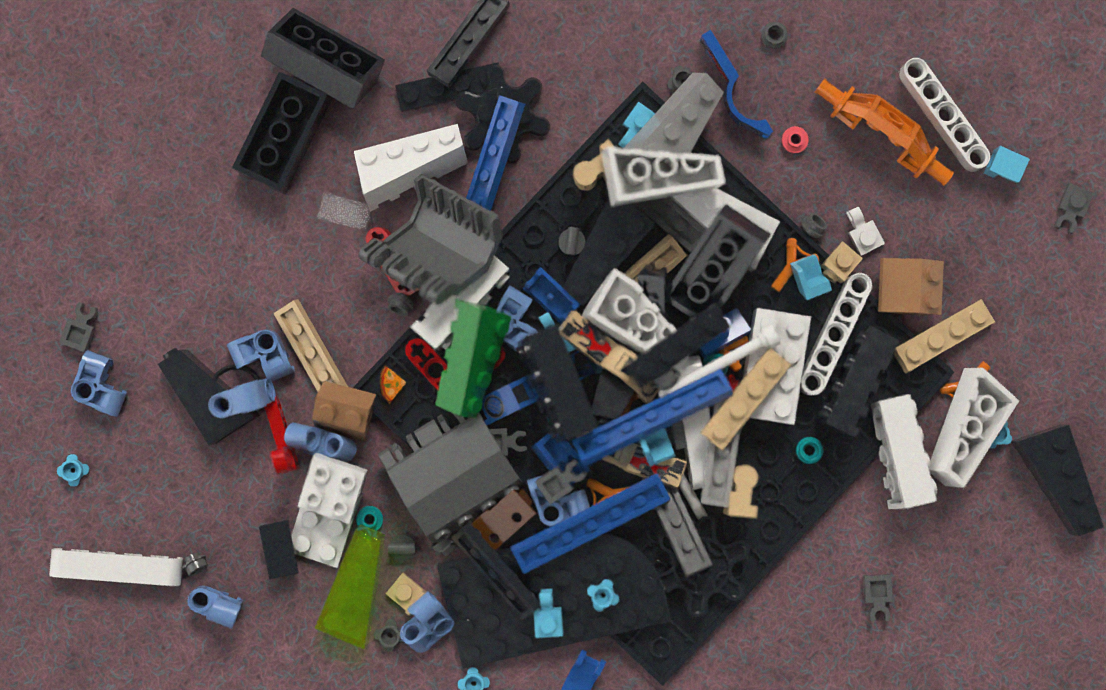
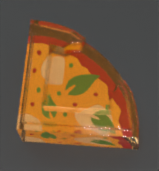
(390, 383)

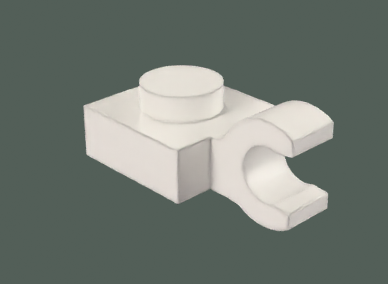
(865, 235)

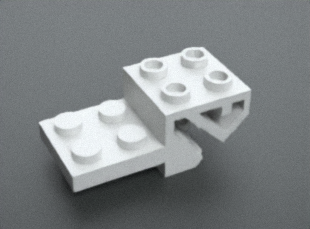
(327, 509)

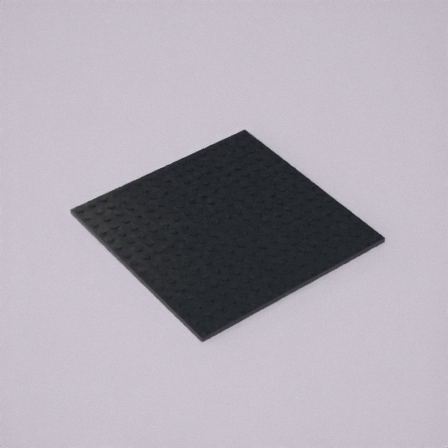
(787, 491)

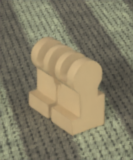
(588, 173)
(740, 494)

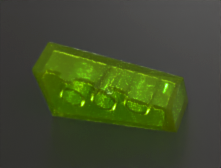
(352, 596)

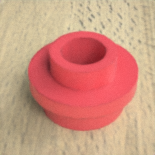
(791, 147)

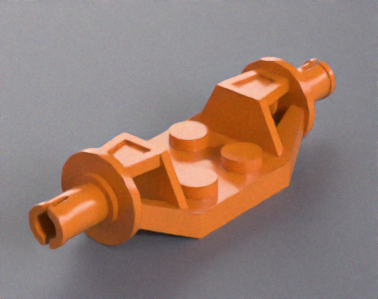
(892, 122)

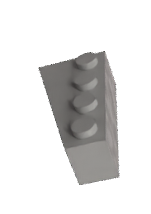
(681, 117)

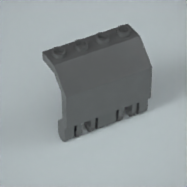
(441, 245)
(451, 474)

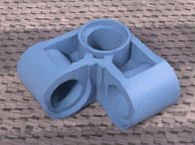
(515, 304)
(273, 360)
(93, 371)
(243, 398)
(316, 440)
(567, 505)
(220, 606)
(429, 623)

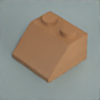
(910, 286)
(343, 410)

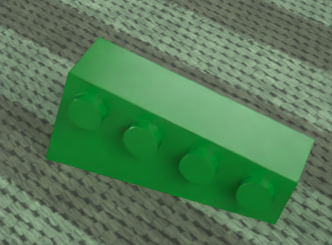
(471, 357)

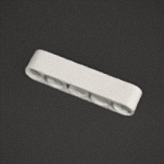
(943, 101)
(843, 324)
(696, 443)
(115, 567)

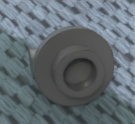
(571, 241)
(402, 547)

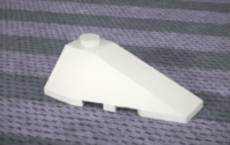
(627, 315)

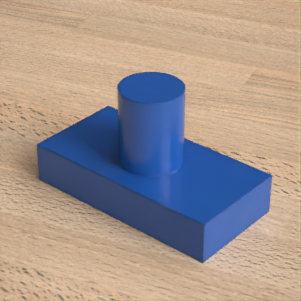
(738, 330)

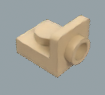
(840, 263)
(405, 592)

